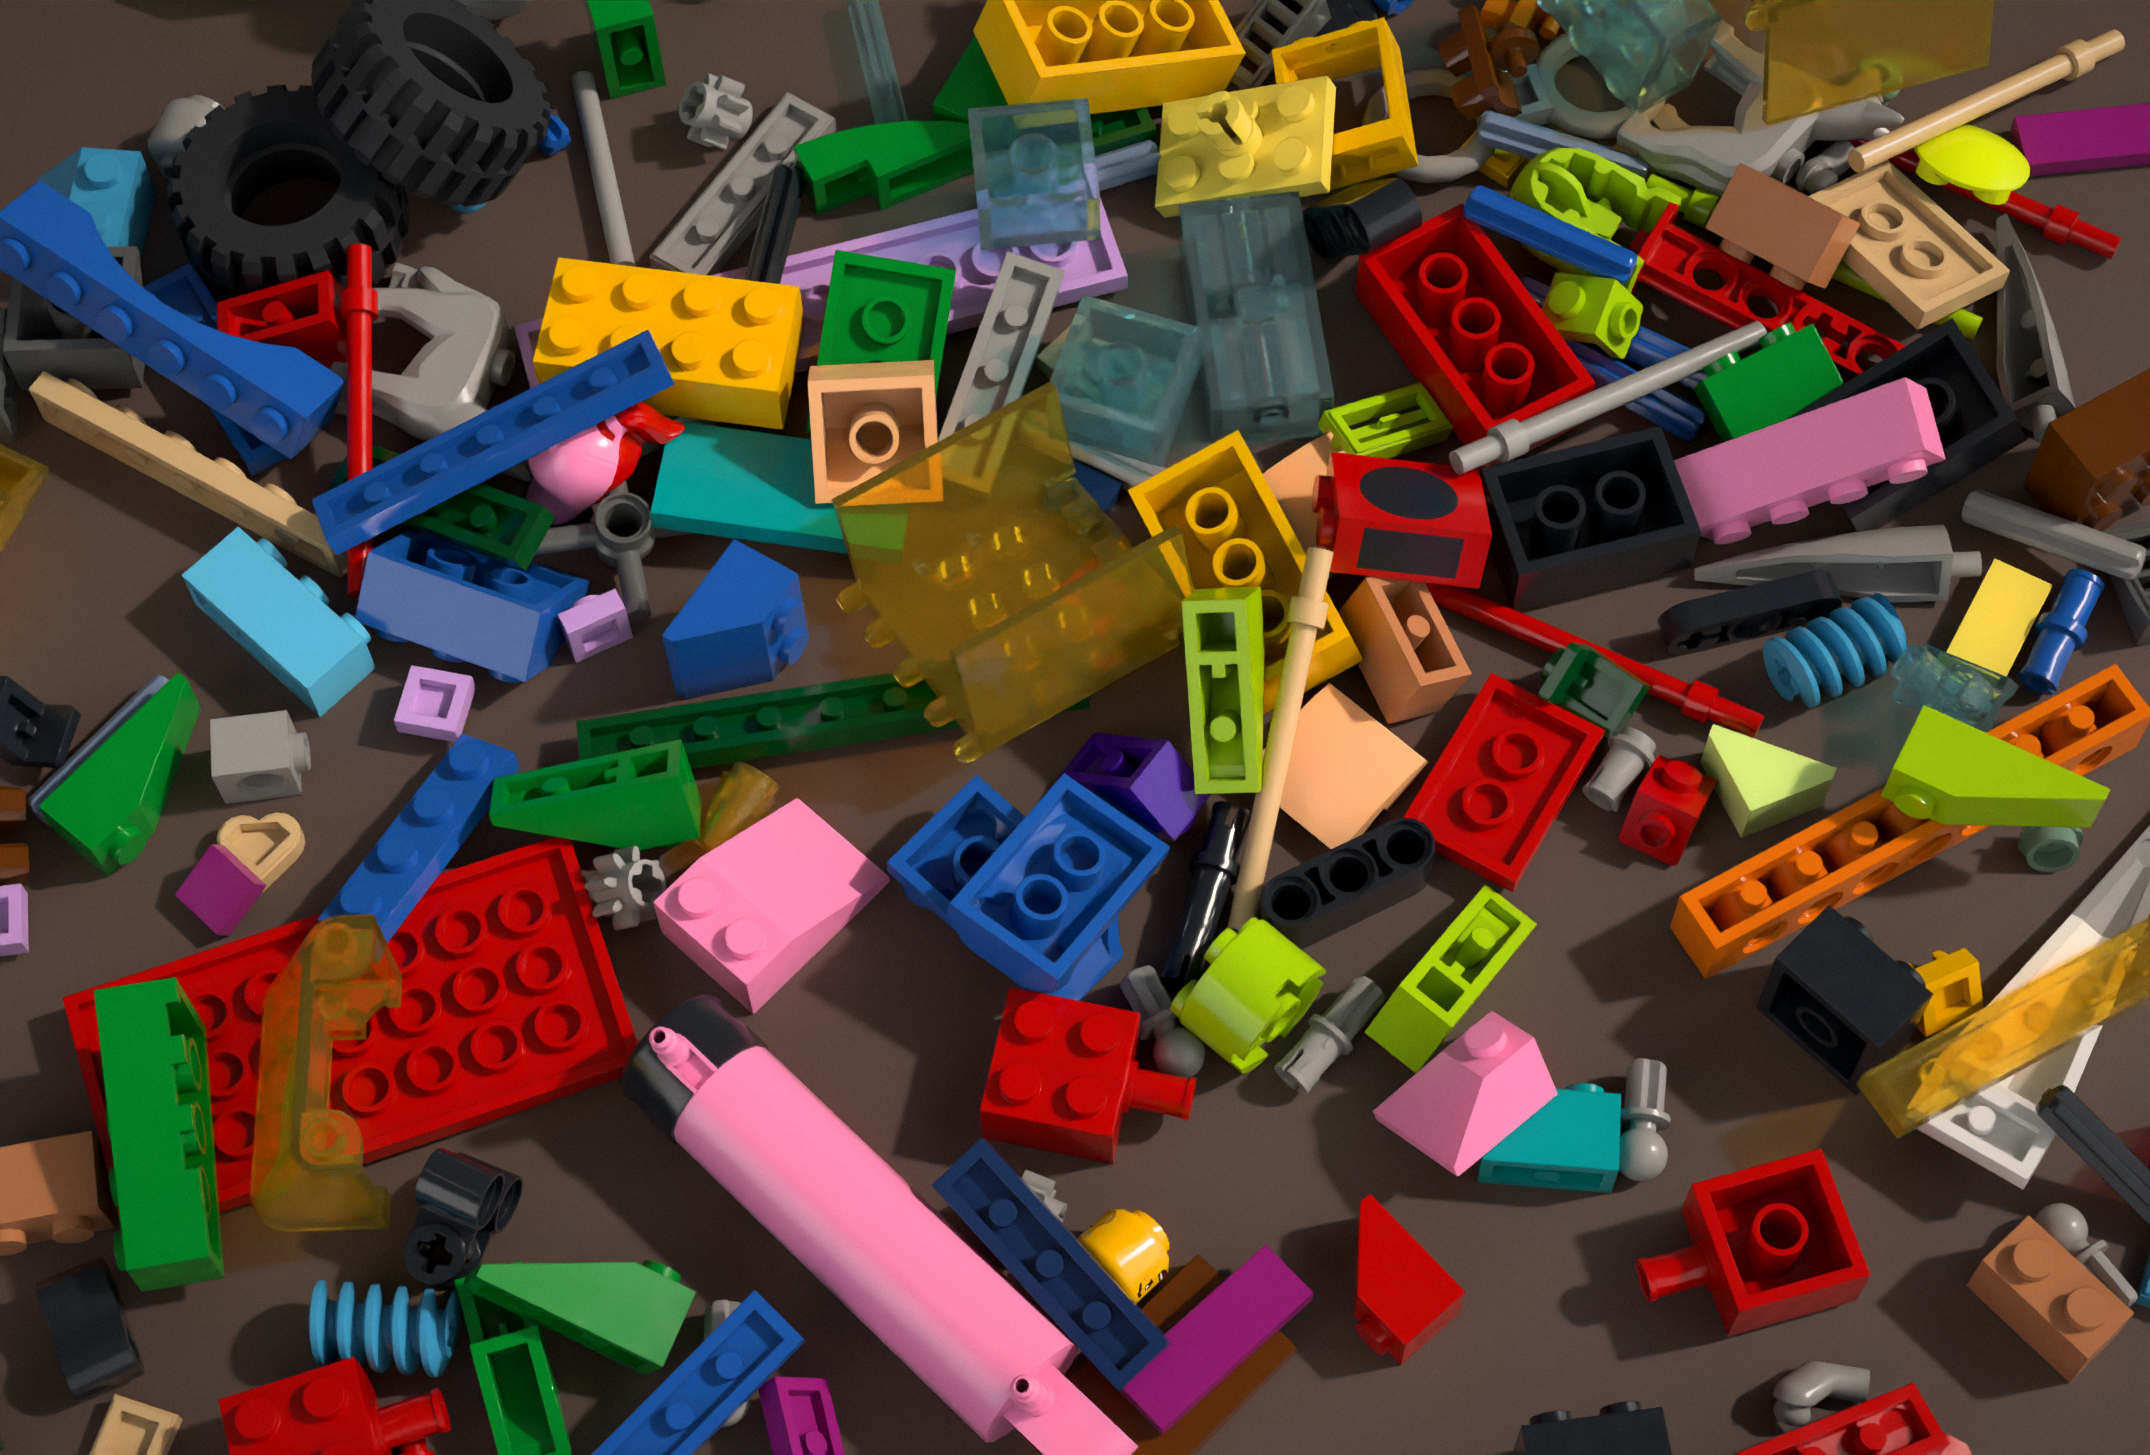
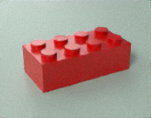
(1468, 327)

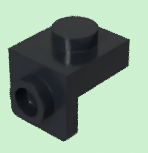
(34, 731)

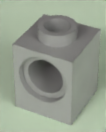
(258, 756)

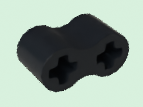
(90, 1329)

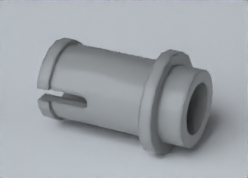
(1627, 756)

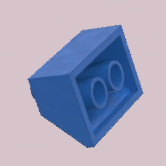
(467, 604)

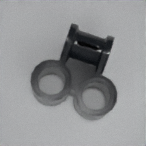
(461, 1209)

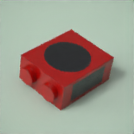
(1402, 520)

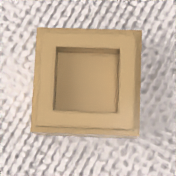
(135, 1429)

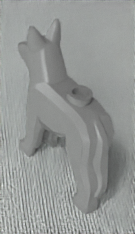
(1711, 154)
(454, 370)

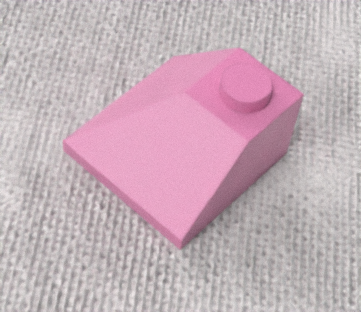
(1470, 1094)

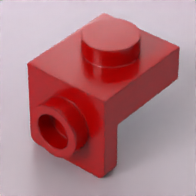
(1666, 809)

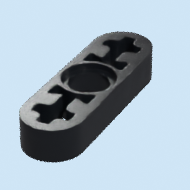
(1748, 612)

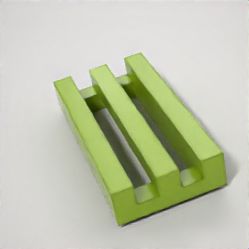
(1392, 433)

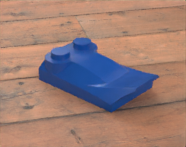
(953, 849)
(1055, 885)

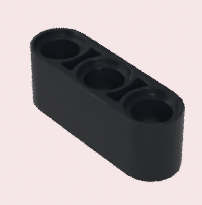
(1362, 218)
(1361, 859)

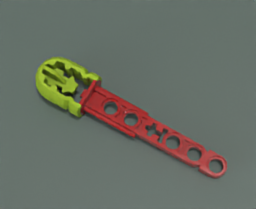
(1601, 195)

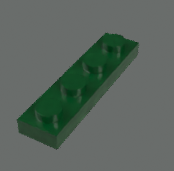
(478, 519)

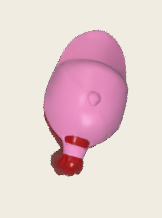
(596, 460)

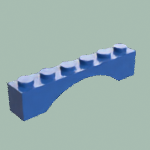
(258, 385)

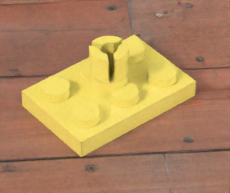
(1246, 144)

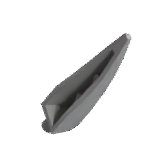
(2028, 348)
(1895, 562)

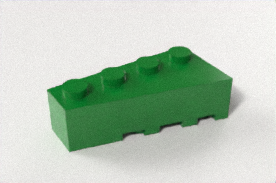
(160, 1134)

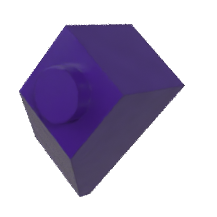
(1142, 778)

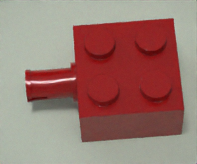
(1070, 1075)
(1764, 1245)
(327, 1414)

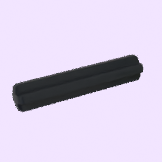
(776, 225)
(2097, 1146)

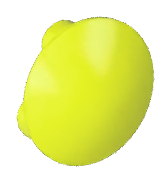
(1973, 161)

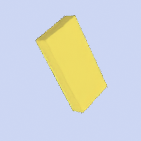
(2000, 618)

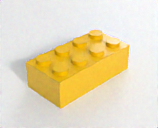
(1108, 50)
(721, 337)
(1242, 540)

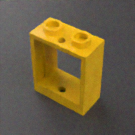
(1364, 45)

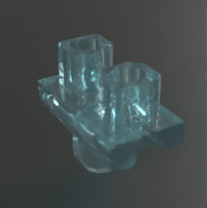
(1950, 686)

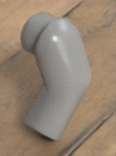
(1824, 169)
(1813, 1383)

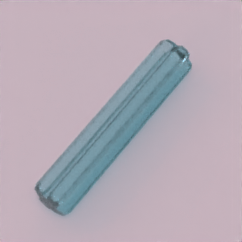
(877, 61)

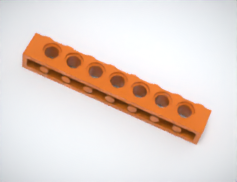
(1877, 841)

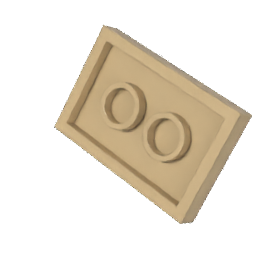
(1911, 246)

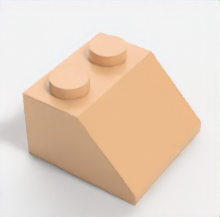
(868, 420)

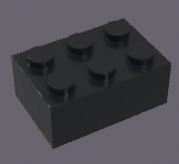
(1967, 410)
(1588, 518)

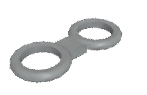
(1539, 105)

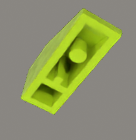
(1225, 687)
(1978, 779)
(1450, 978)

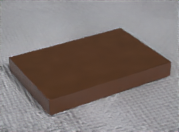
(1219, 1406)

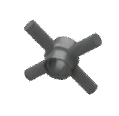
(618, 552)

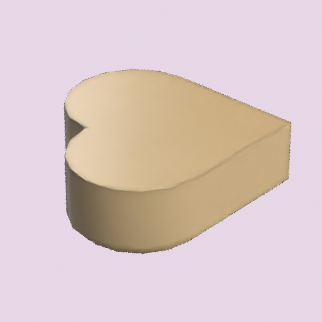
(264, 844)

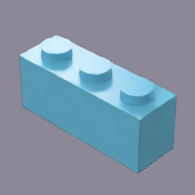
(281, 620)

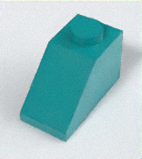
(1562, 1145)

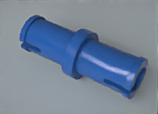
(2061, 631)

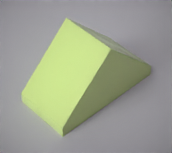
(1761, 781)

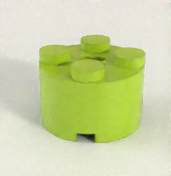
(1249, 993)

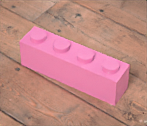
(1812, 460)

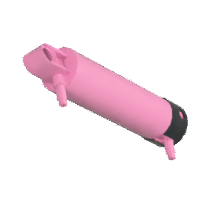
(863, 1231)

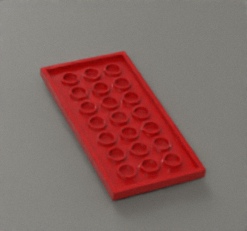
(496, 1014)

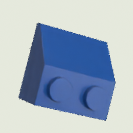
(737, 626)

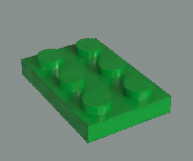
(885, 312)

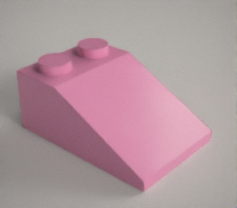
(767, 901)

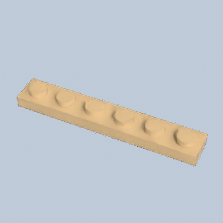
(178, 465)

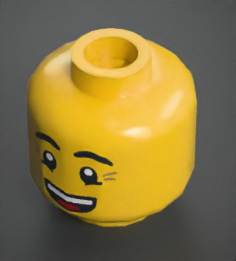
(1129, 1249)

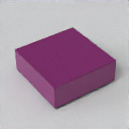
(220, 890)

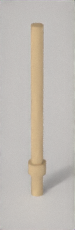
(2067, 63)
(1306, 615)

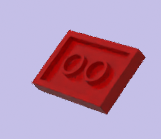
(1504, 780)

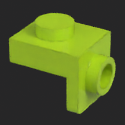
(1593, 311)

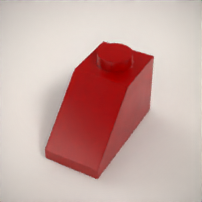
(291, 314)
(1399, 1287)

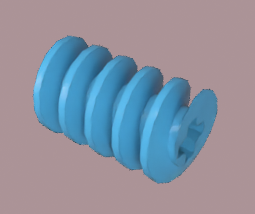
(1834, 649)
(383, 1331)

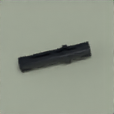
(1213, 873)

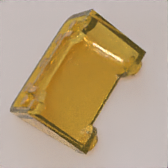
(303, 1153)

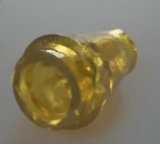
(739, 802)

